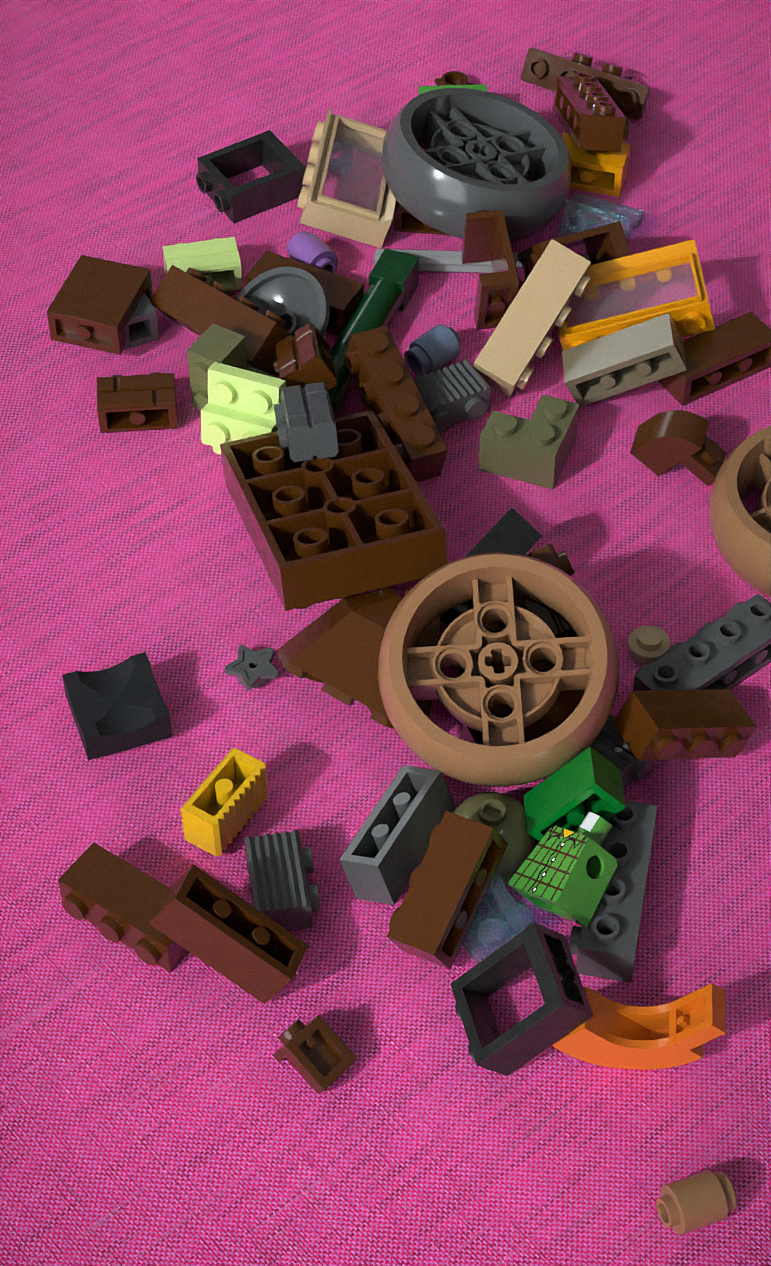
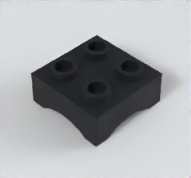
(117, 707)

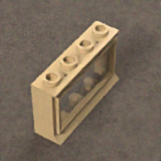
(347, 182)

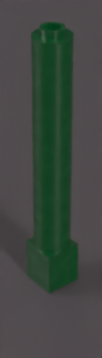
(389, 291)

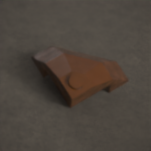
(345, 647)

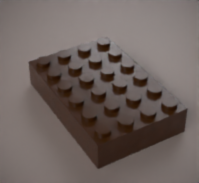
(334, 520)

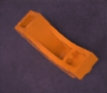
(648, 1035)

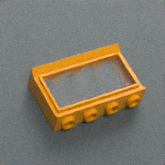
(638, 290)

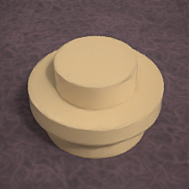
(648, 644)

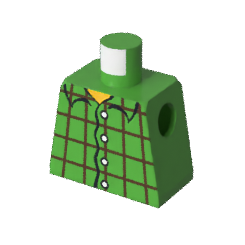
(568, 871)

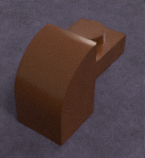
(675, 439)

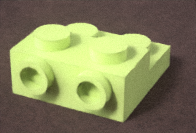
(238, 405)

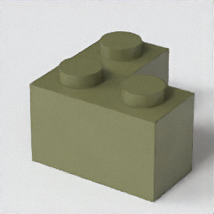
(219, 346)
(530, 448)

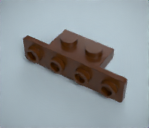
(543, 68)

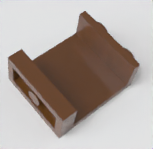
(483, 241)
(601, 243)

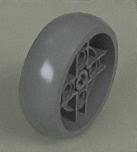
(475, 160)

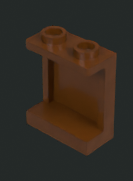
(97, 303)

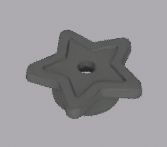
(255, 676)

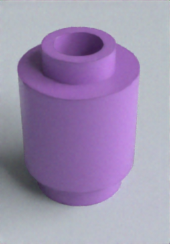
(312, 251)

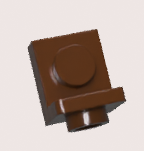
(315, 1052)

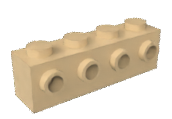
(531, 317)

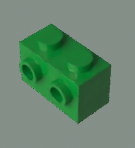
(571, 792)

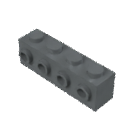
(717, 655)
(610, 939)

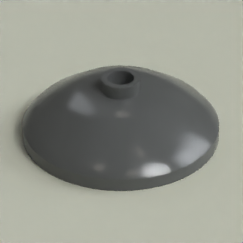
(292, 296)

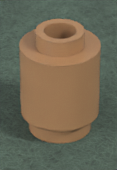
(696, 1201)

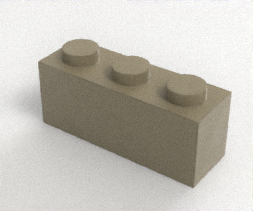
(624, 360)

